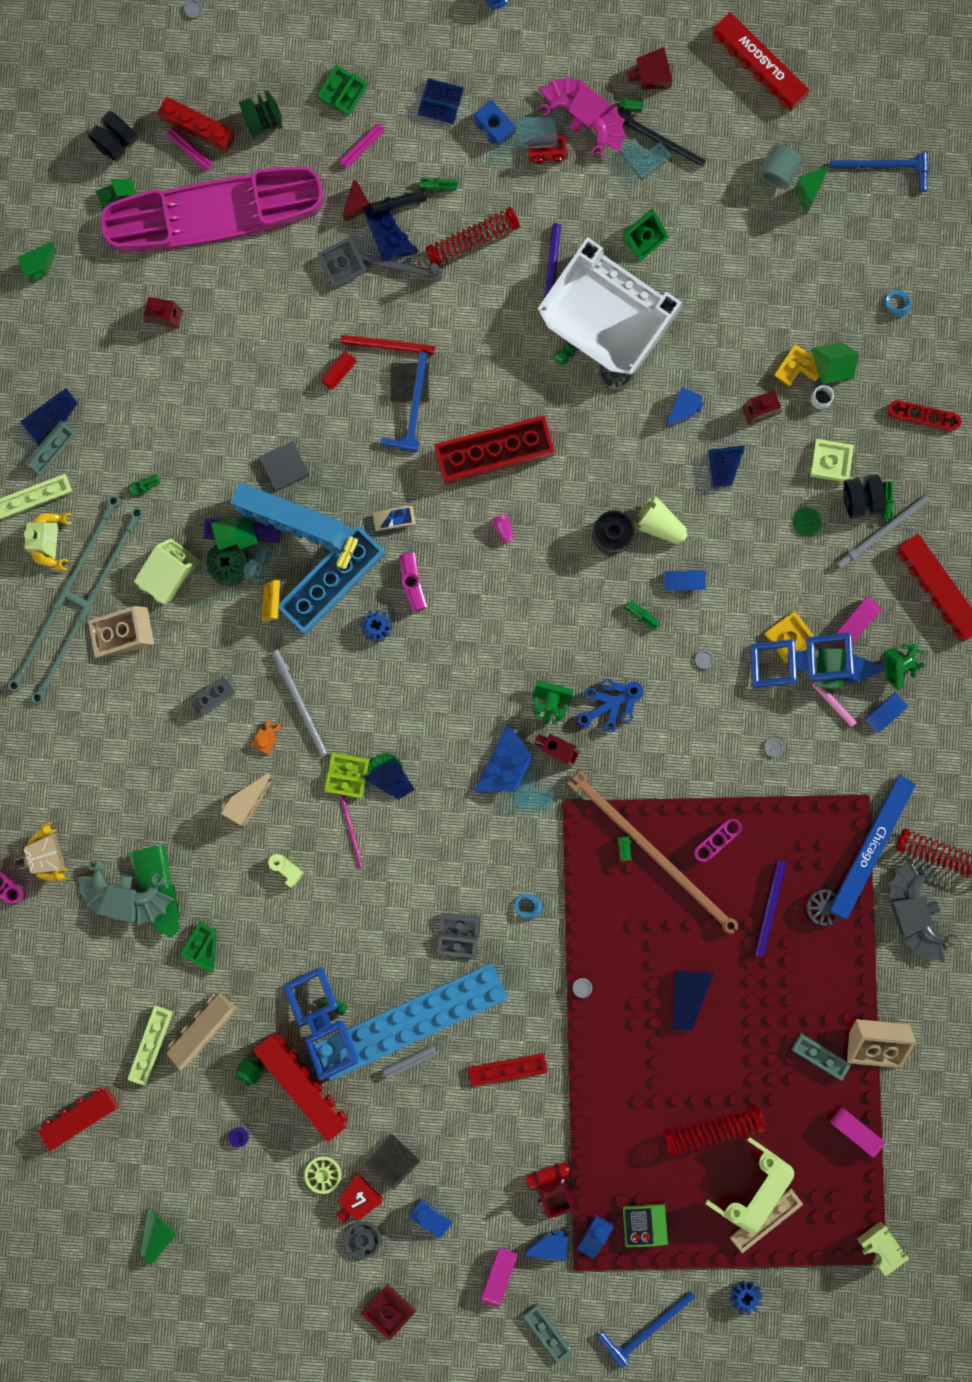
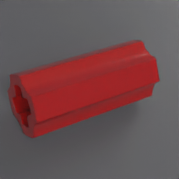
(338, 370)

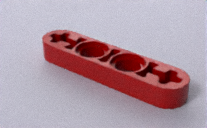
(924, 415)

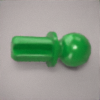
(562, 356)
(144, 484)

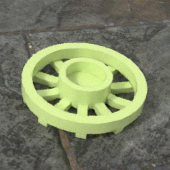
(323, 1175)

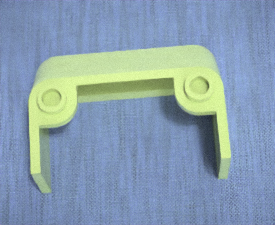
(766, 1198)

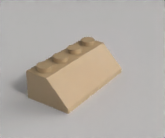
(203, 1029)

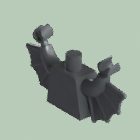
(914, 914)

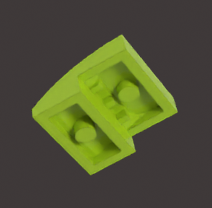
(347, 774)

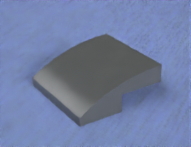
(458, 935)

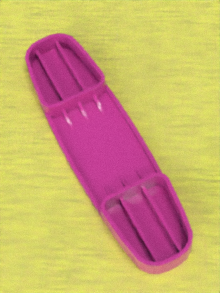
(212, 210)

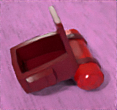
(552, 1189)

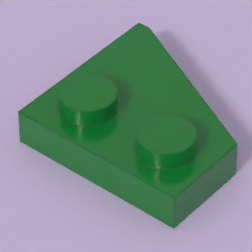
(201, 947)

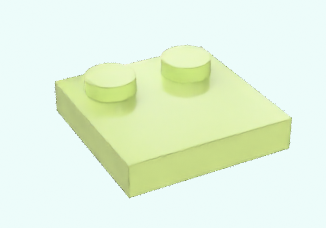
(831, 460)

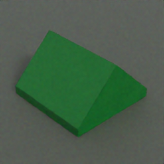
(808, 186)
(645, 235)
(835, 362)
(830, 661)

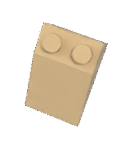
(121, 631)
(244, 803)

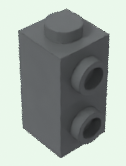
(213, 696)

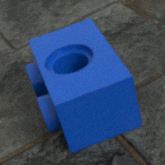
(491, 113)

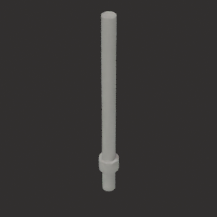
(854, 553)
(283, 669)

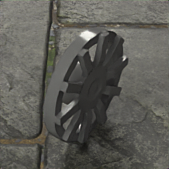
(614, 376)
(822, 907)

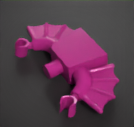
(587, 109)

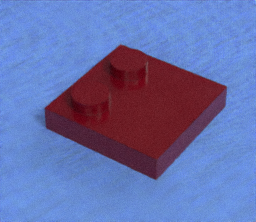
(388, 1312)

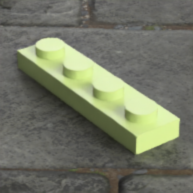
(34, 496)
(150, 1045)

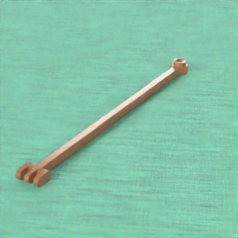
(651, 850)

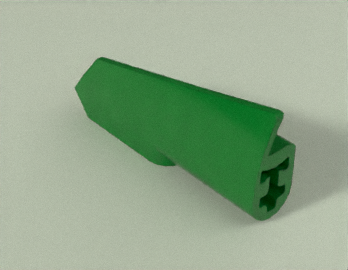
(146, 864)

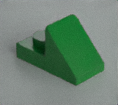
(118, 190)

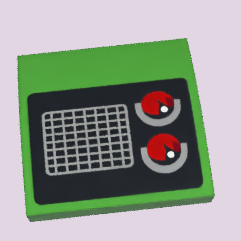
(645, 1225)

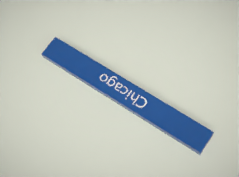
(872, 847)

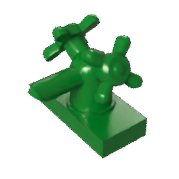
(897, 663)
(552, 696)

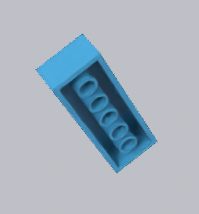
(290, 517)
(330, 584)

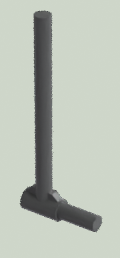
(434, 272)

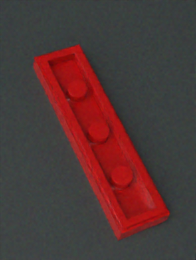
(507, 1069)

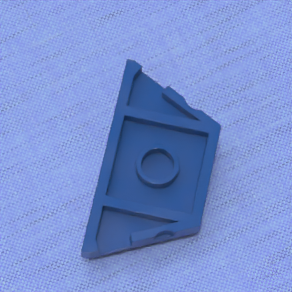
(506, 765)

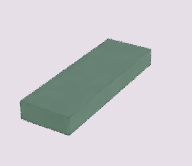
(50, 448)
(821, 1057)
(547, 1333)

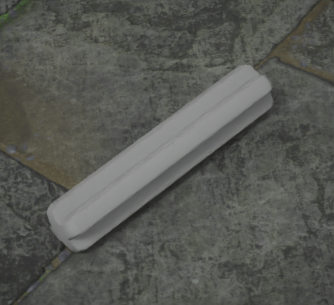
(409, 1062)

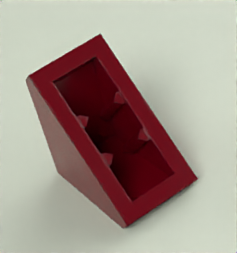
(355, 202)

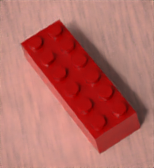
(494, 450)
(301, 1086)

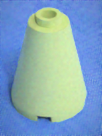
(660, 522)

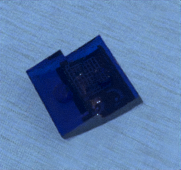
(440, 101)

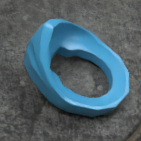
(907, 303)
(529, 915)

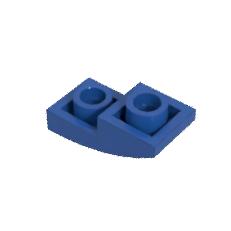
(685, 580)
(886, 712)

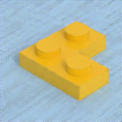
(795, 362)

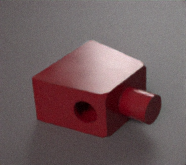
(652, 71)
(161, 312)
(762, 407)
(564, 753)

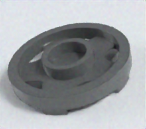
(362, 1239)

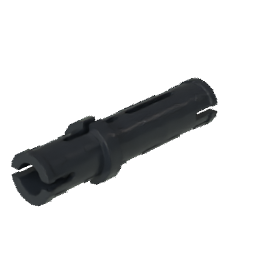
(390, 204)

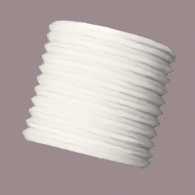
(828, 390)

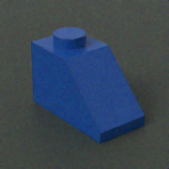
(685, 407)
(863, 669)
(430, 1218)
(595, 1236)
(550, 1246)

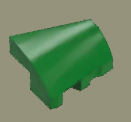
(155, 1237)

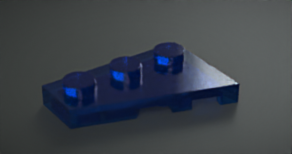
(388, 237)
(46, 417)
(688, 997)

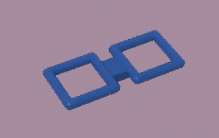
(802, 660)
(320, 1024)

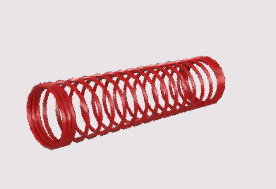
(513, 222)
(902, 843)
(757, 1117)

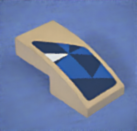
(394, 518)

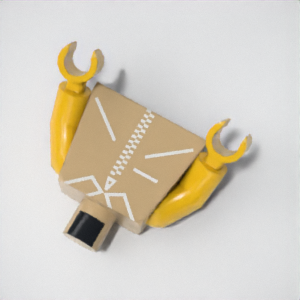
(43, 855)

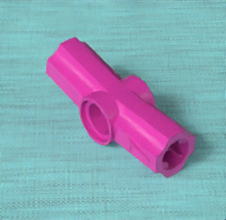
(409, 570)

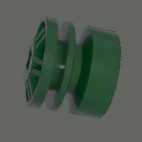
(261, 114)
(226, 575)

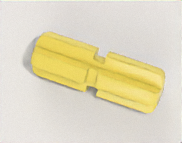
(345, 556)

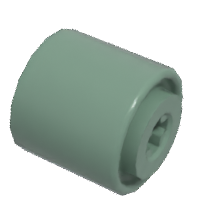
(780, 166)

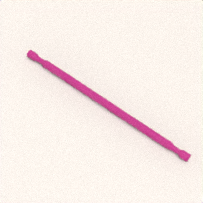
(351, 830)

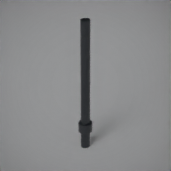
(659, 138)

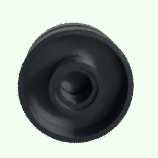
(109, 140)
(862, 497)
(613, 532)

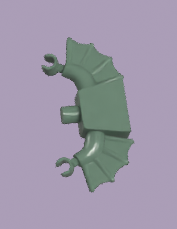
(122, 900)

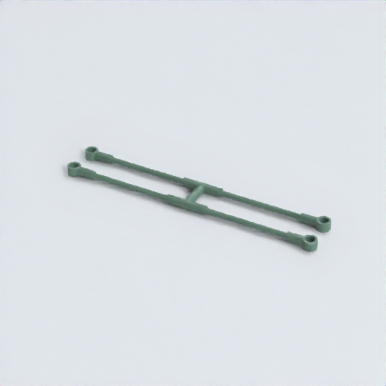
(66, 594)

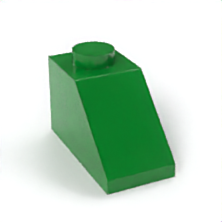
(37, 261)

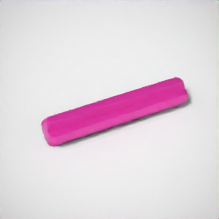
(361, 145)
(189, 149)

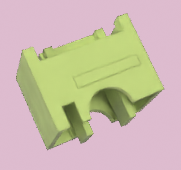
(888, 1252)

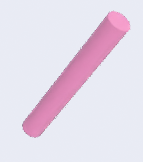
(836, 706)

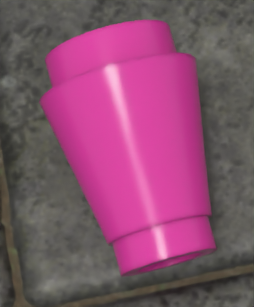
(503, 527)

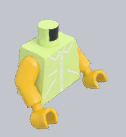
(42, 539)

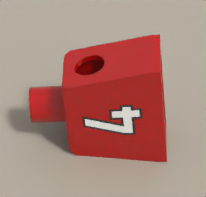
(358, 1199)

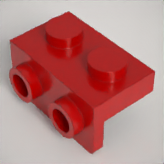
(555, 154)

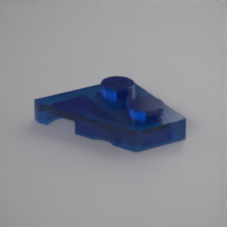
(724, 465)
(390, 779)

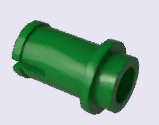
(630, 105)
(624, 848)
(341, 1009)

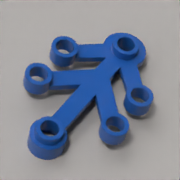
(612, 703)

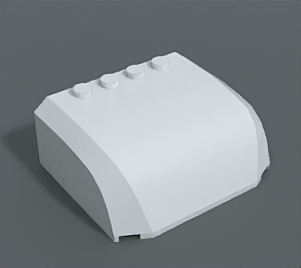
(607, 310)

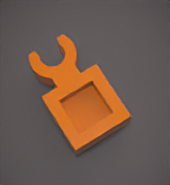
(265, 740)

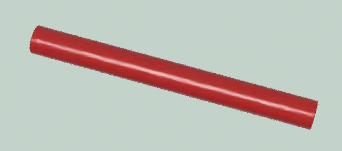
(387, 344)

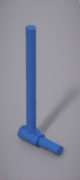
(920, 163)
(410, 443)
(620, 1354)

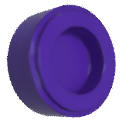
(238, 1137)

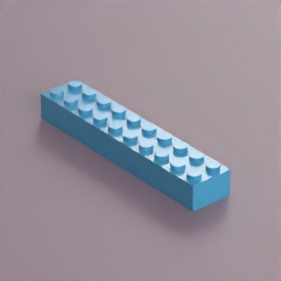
(415, 1019)

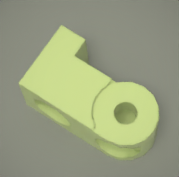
(287, 868)

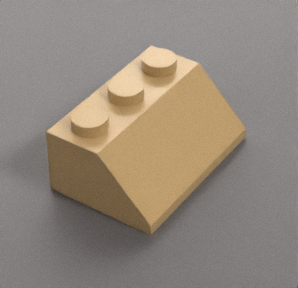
(880, 1043)

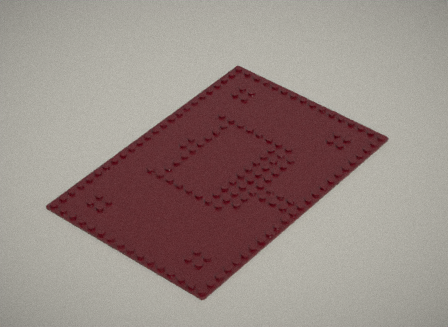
(642, 1079)

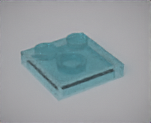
(537, 132)

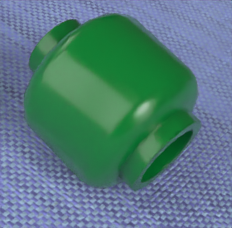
(249, 1071)

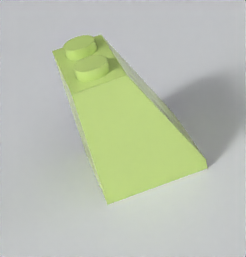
(166, 570)

